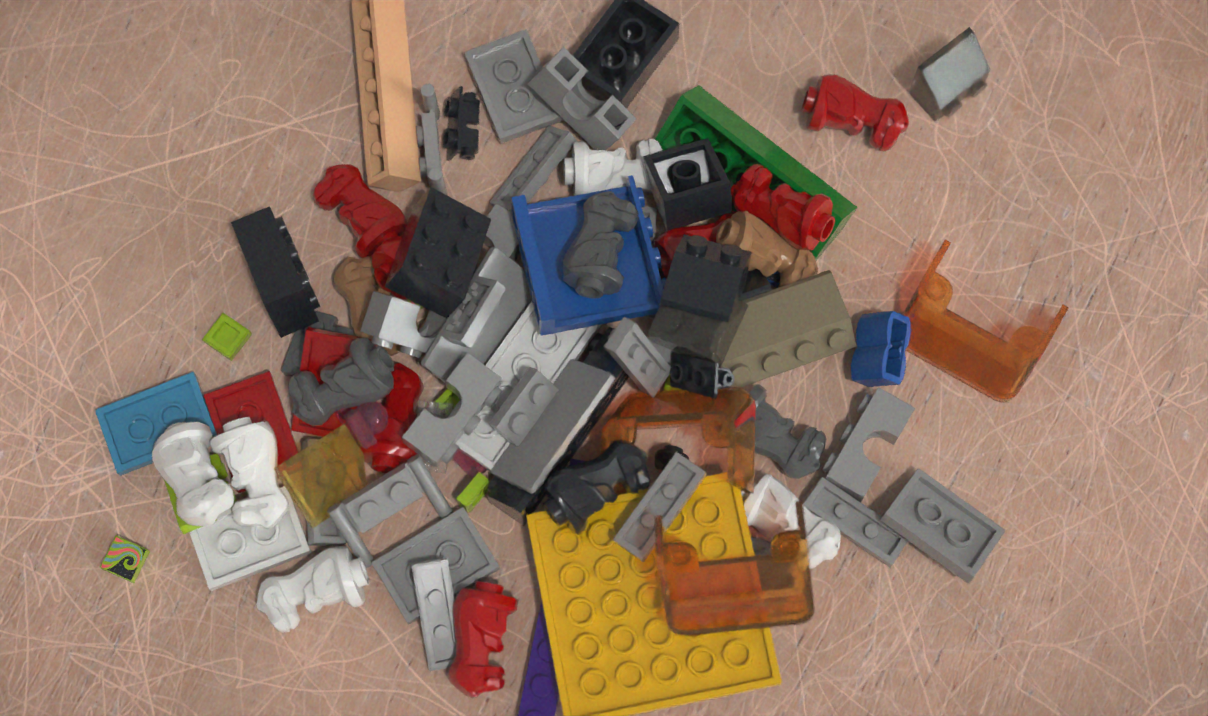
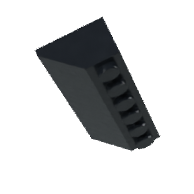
(518, 502)

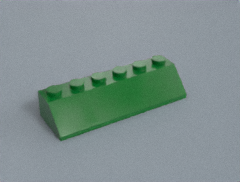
(740, 145)

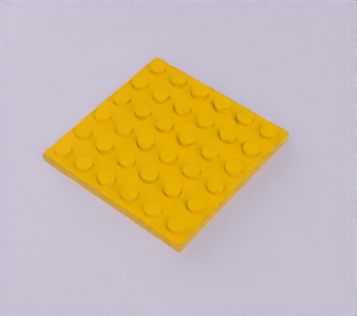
(611, 618)

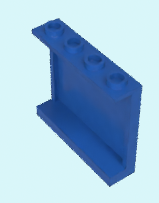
(544, 237)

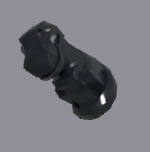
(587, 486)

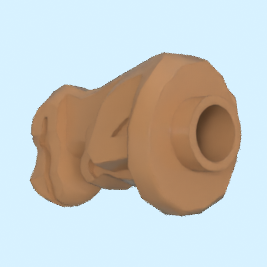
(768, 249)
(356, 284)

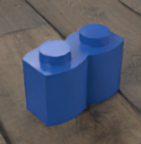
(881, 349)

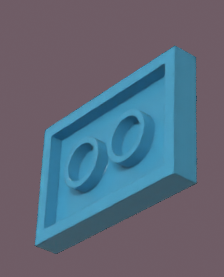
(139, 420)

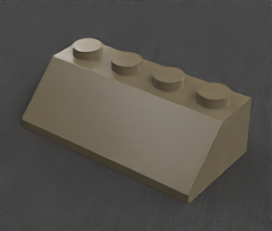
(789, 329)

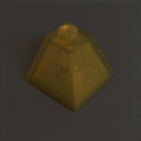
(324, 474)

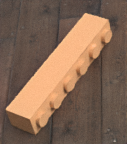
(386, 94)

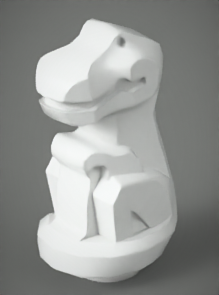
(605, 170)
(251, 458)
(186, 466)
(773, 510)
(322, 581)

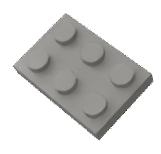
(502, 78)
(943, 525)
(450, 538)

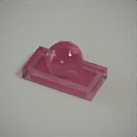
(364, 422)

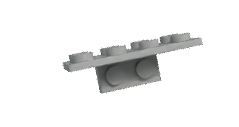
(484, 318)
(543, 419)

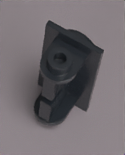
(461, 110)
(698, 375)

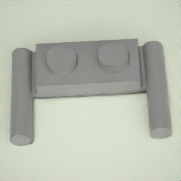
(429, 138)
(383, 500)

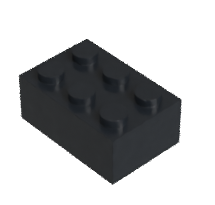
(625, 49)
(438, 253)
(277, 271)

